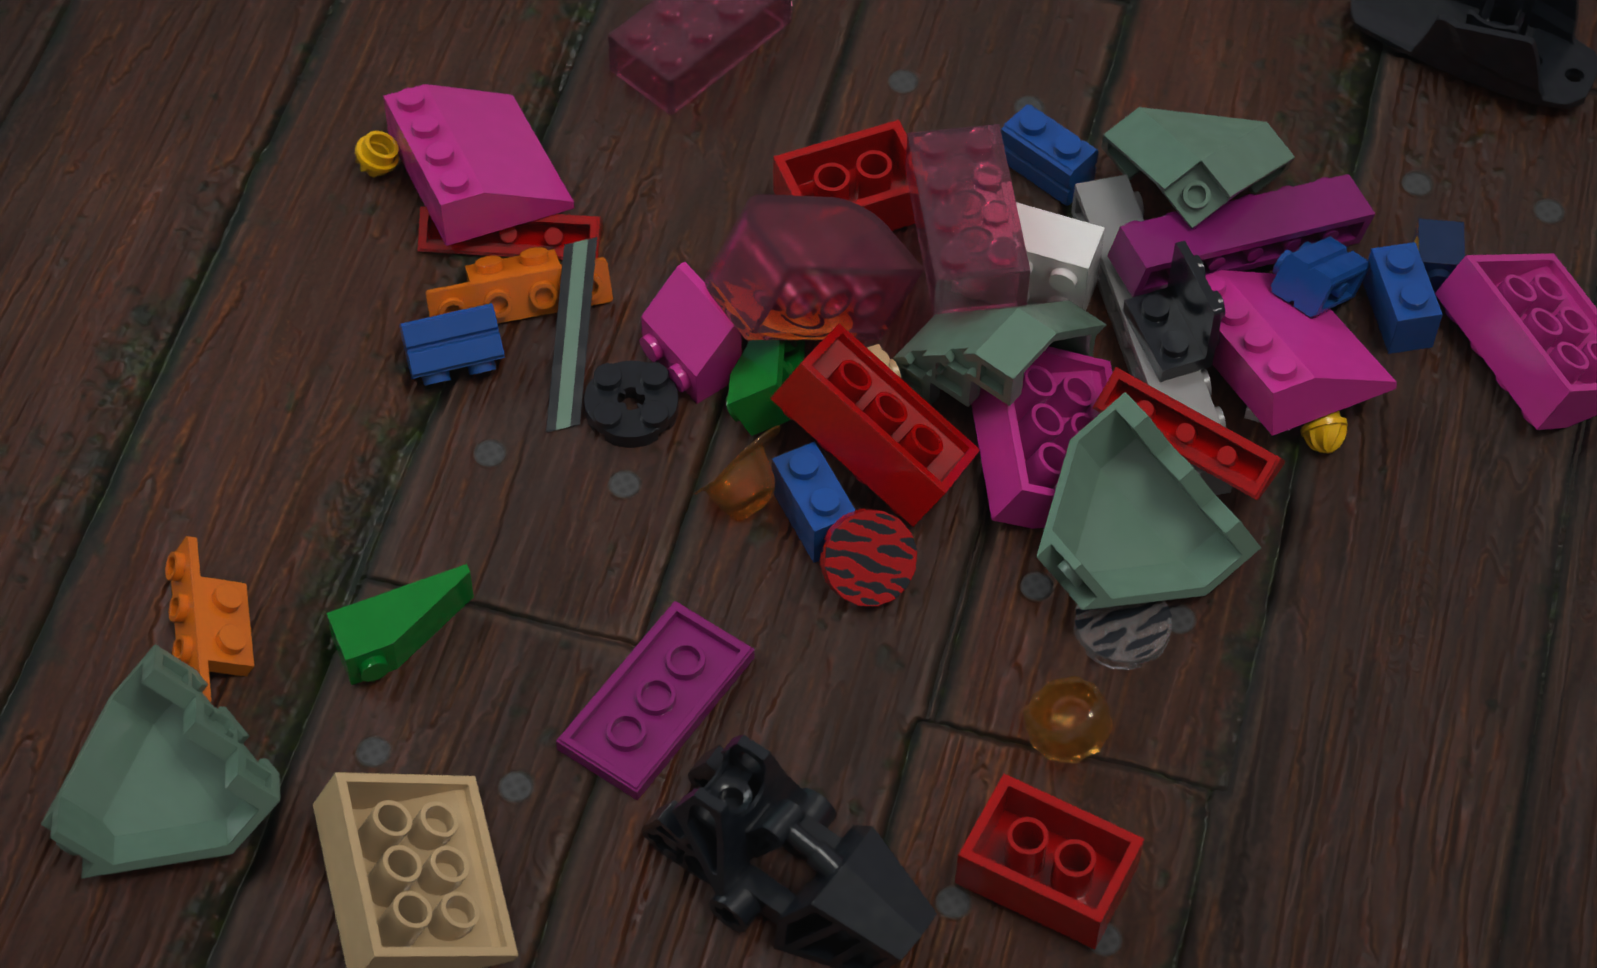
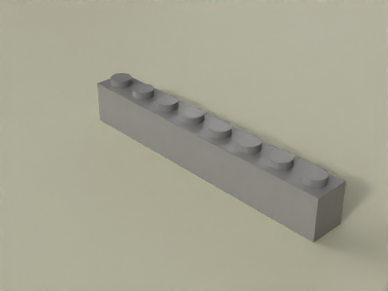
(1112, 205)

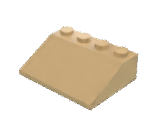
(412, 872)

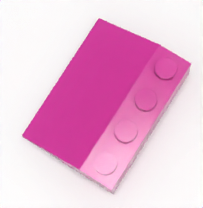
(473, 160)
(1531, 332)
(1286, 362)
(1028, 441)

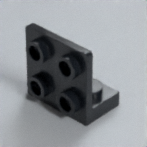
(1180, 322)

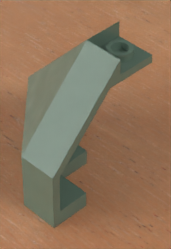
(1197, 157)
(991, 348)
(1136, 518)
(160, 777)

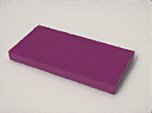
(655, 700)

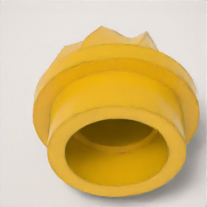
(377, 153)
(1325, 433)

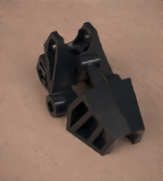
(744, 805)

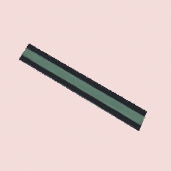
(571, 335)

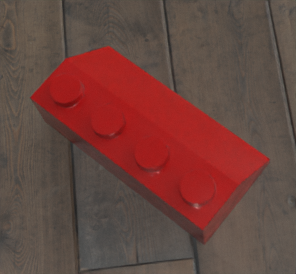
(875, 425)

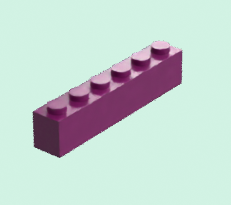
(1242, 231)

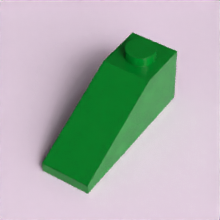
(757, 377)
(392, 626)

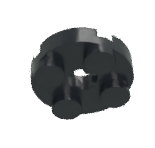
(631, 380)

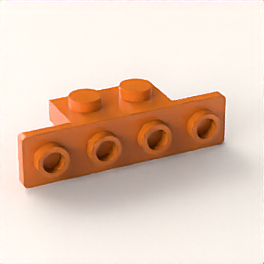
(515, 286)
(208, 617)

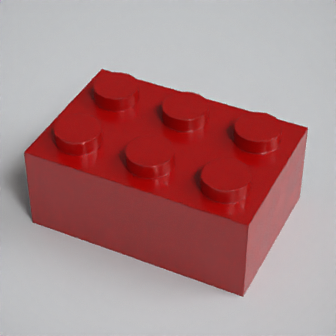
(854, 167)
(1049, 861)

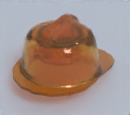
(746, 482)

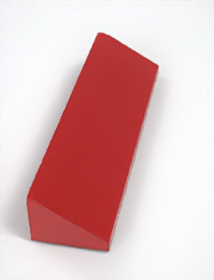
(546, 232)
(1198, 437)

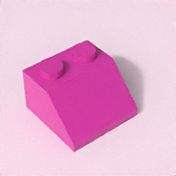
(690, 335)

